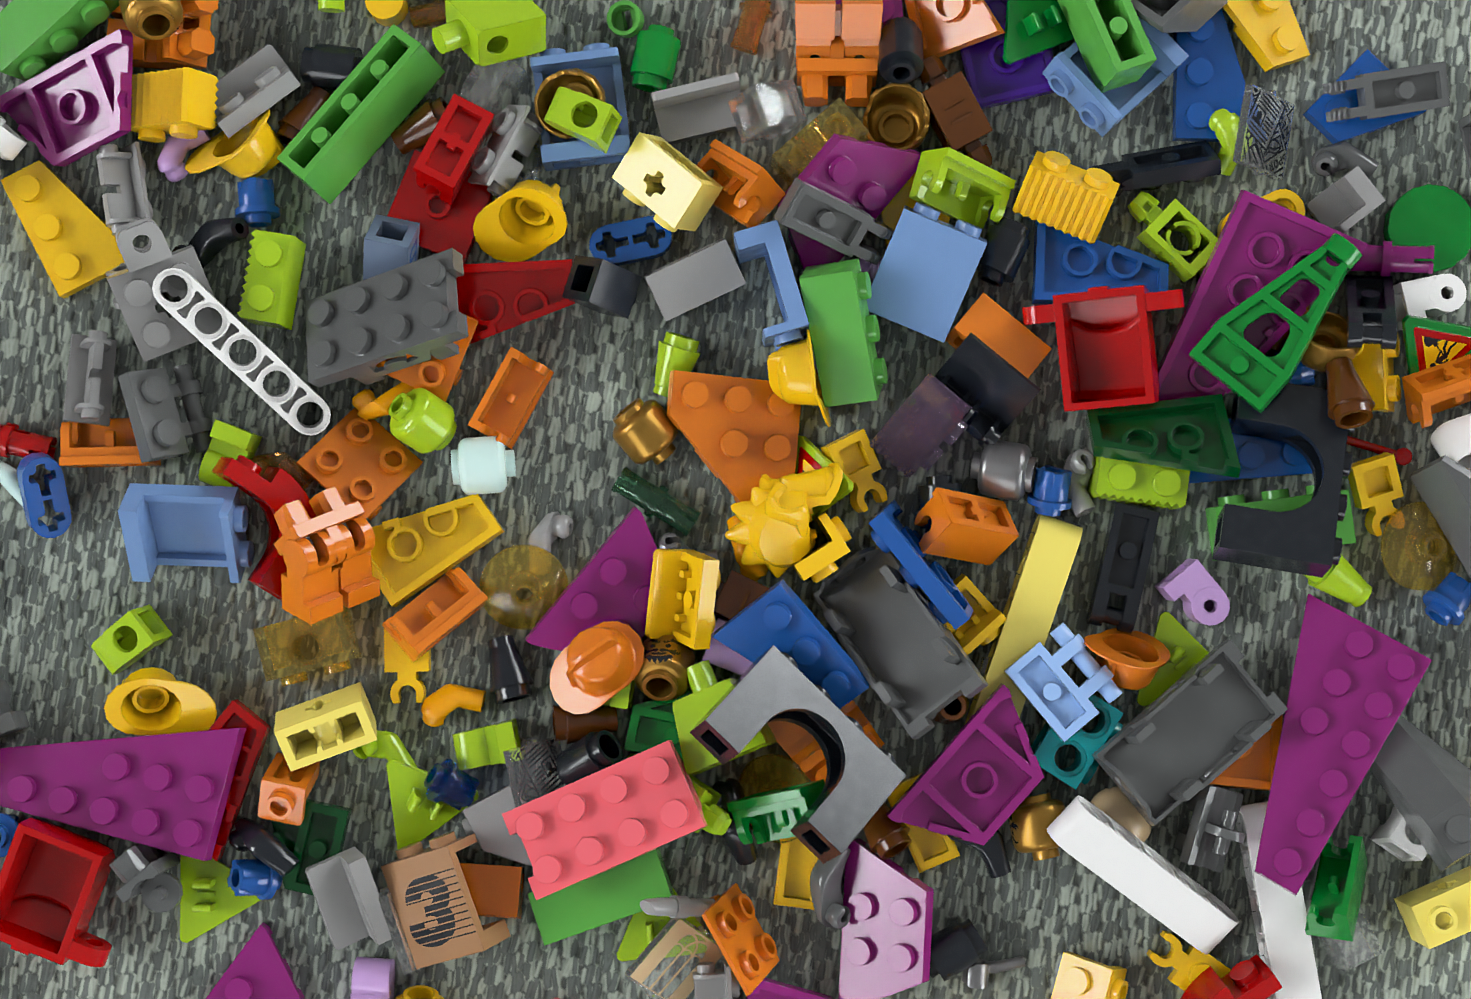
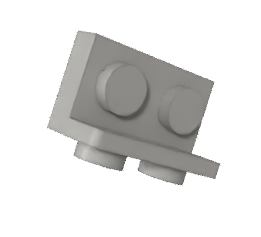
(252, 89)

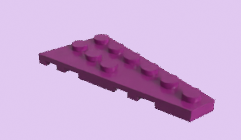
(1251, 252)
(1340, 711)
(138, 788)

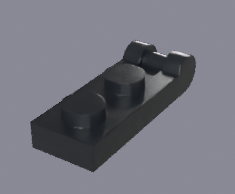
(1370, 311)
(1123, 566)

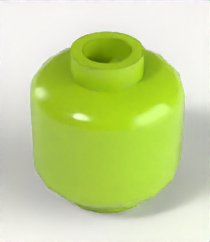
(422, 420)

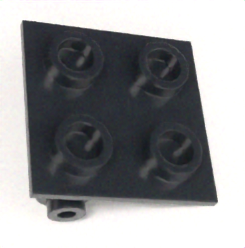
(988, 386)

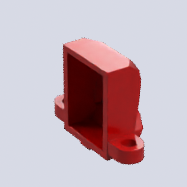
(1106, 344)
(51, 893)

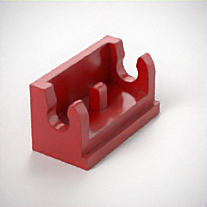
(453, 147)

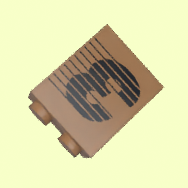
(437, 903)

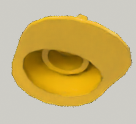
(244, 154)
(521, 221)
(795, 375)
(158, 704)

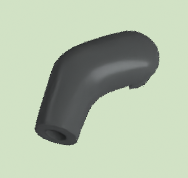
(826, 891)

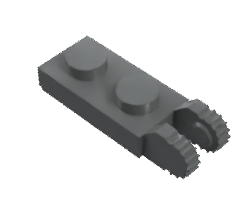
(1392, 92)
(830, 221)

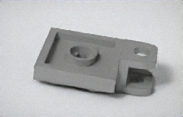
(156, 331)

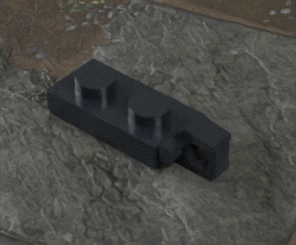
(1163, 166)

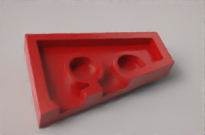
(511, 293)
(256, 734)

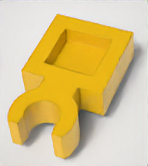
(858, 464)
(1374, 486)
(407, 671)
(1186, 964)

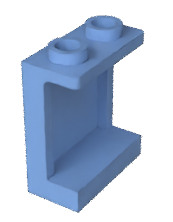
(606, 66)
(1102, 111)
(768, 242)
(926, 271)
(184, 528)

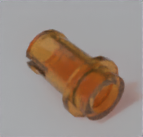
(751, 25)

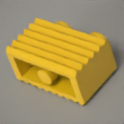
(173, 104)
(1066, 195)

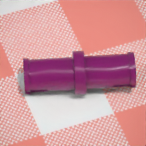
(1399, 259)

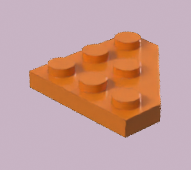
(735, 427)

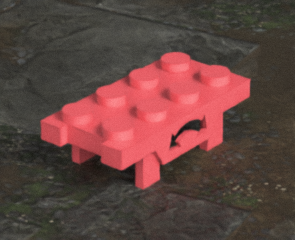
(606, 818)

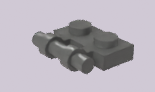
(155, 414)

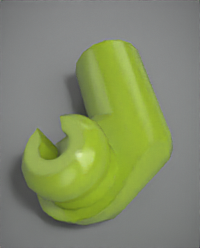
(1226, 128)

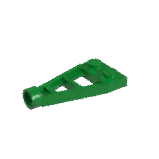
(1243, 366)

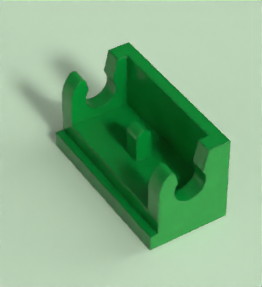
(773, 811)
(1338, 890)

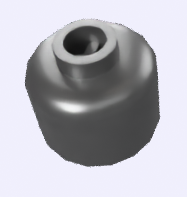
(1004, 470)

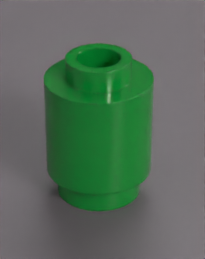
(654, 58)

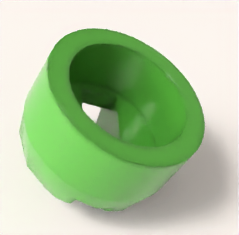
(617, 21)

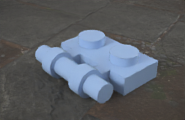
(1053, 691)

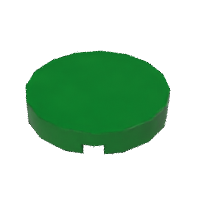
(1428, 218)

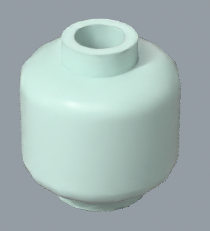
(482, 465)

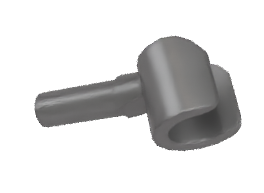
(977, 974)

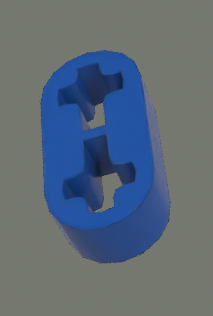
(627, 231)
(33, 497)

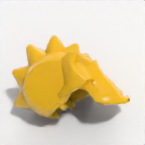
(779, 515)

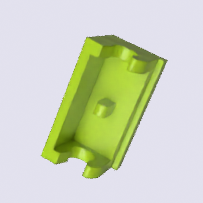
(960, 186)

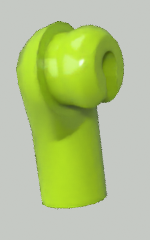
(387, 747)

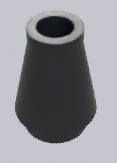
(508, 672)

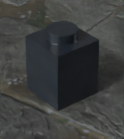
(602, 286)

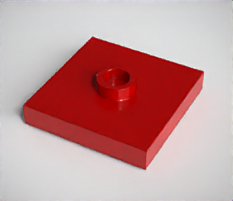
(440, 224)

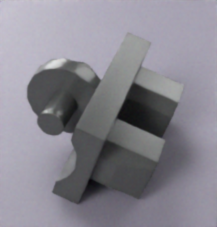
(1210, 828)
(145, 873)

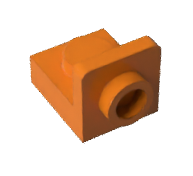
(285, 792)

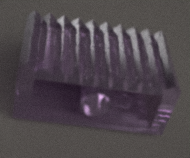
(920, 426)

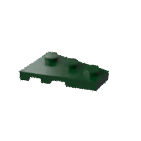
(1168, 433)

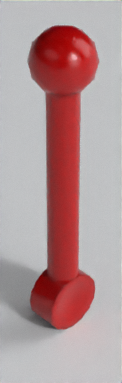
(1402, 455)

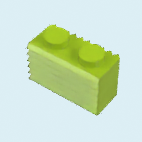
(272, 279)
(1138, 483)

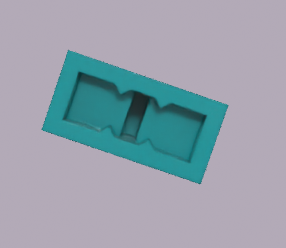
(1083, 742)

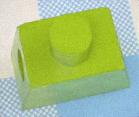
(492, 29)
(694, 707)

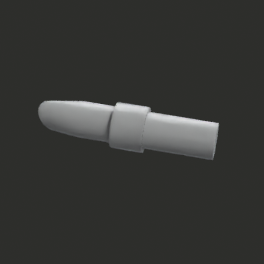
(676, 906)

